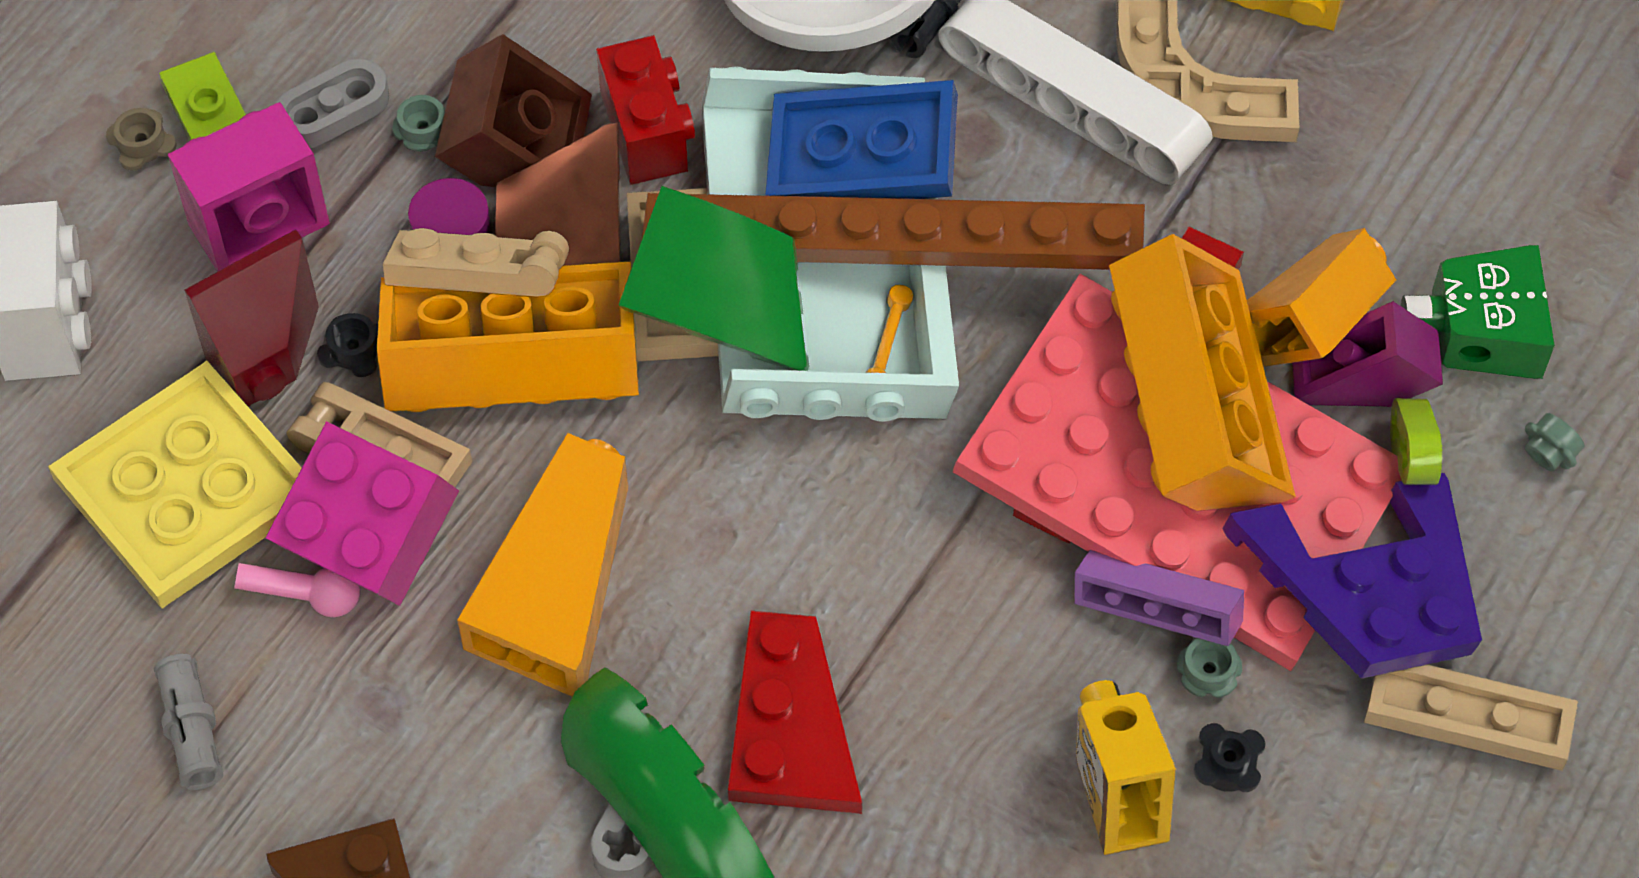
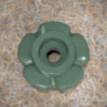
(418, 112)
(1553, 443)
(1221, 657)

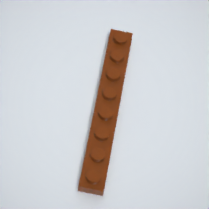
(945, 230)

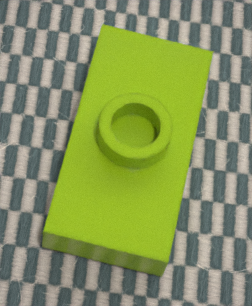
(201, 96)

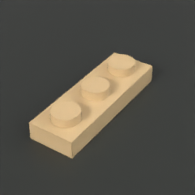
(1474, 714)

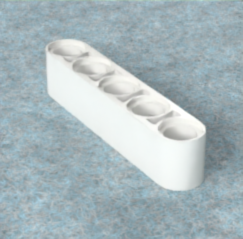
(1077, 87)

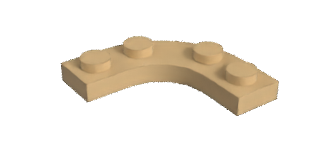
(1231, 105)

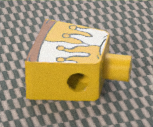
(1121, 747)

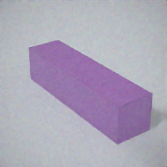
(1160, 597)

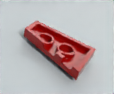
(789, 722)

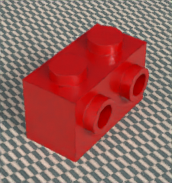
(641, 98)

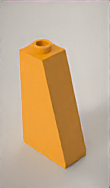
(552, 572)

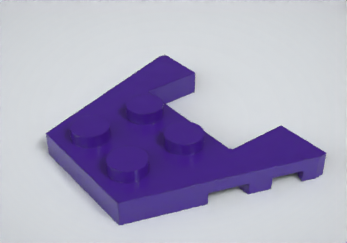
(1383, 602)

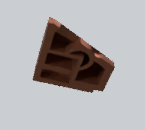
(570, 195)

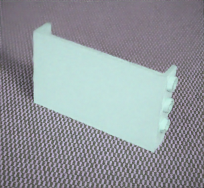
(840, 301)

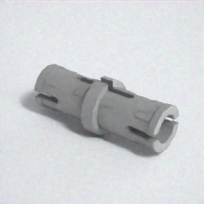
(188, 722)

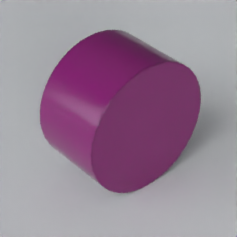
(450, 208)

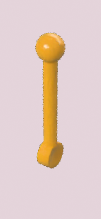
(898, 300)

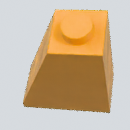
(1319, 298)

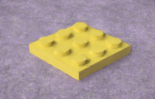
(180, 483)

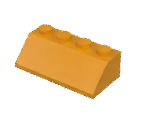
(505, 347)
(1199, 378)

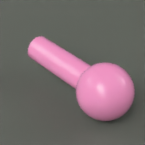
(325, 590)

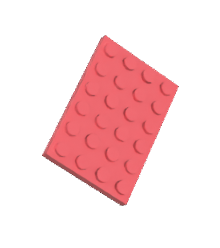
(1078, 461)

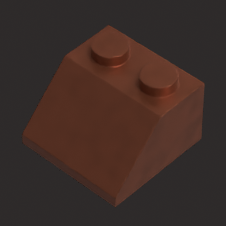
(508, 112)

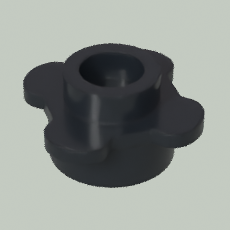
(348, 330)
(1224, 775)

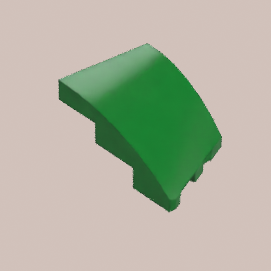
(719, 279)

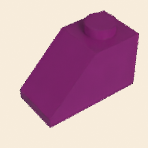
(1377, 361)

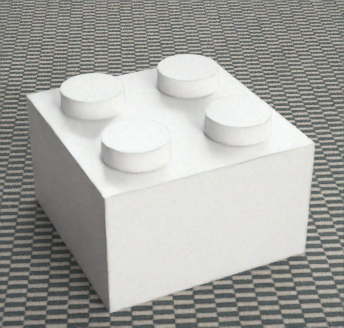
(41, 293)

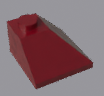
(257, 318)

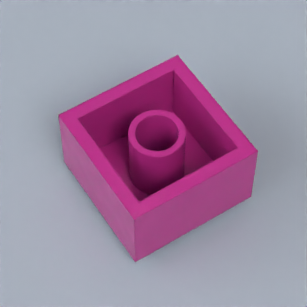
(249, 185)
(363, 513)

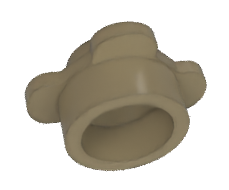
(138, 125)

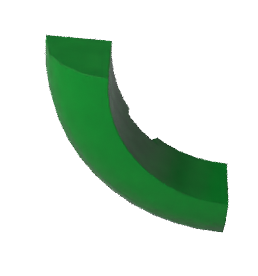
(654, 784)

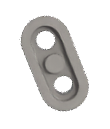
(329, 100)

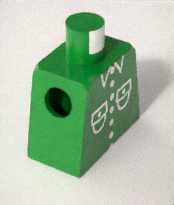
(1490, 312)

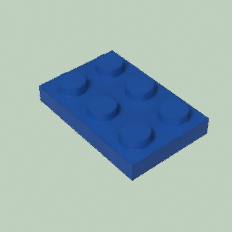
(864, 142)

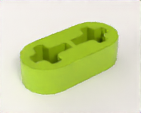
(1416, 441)

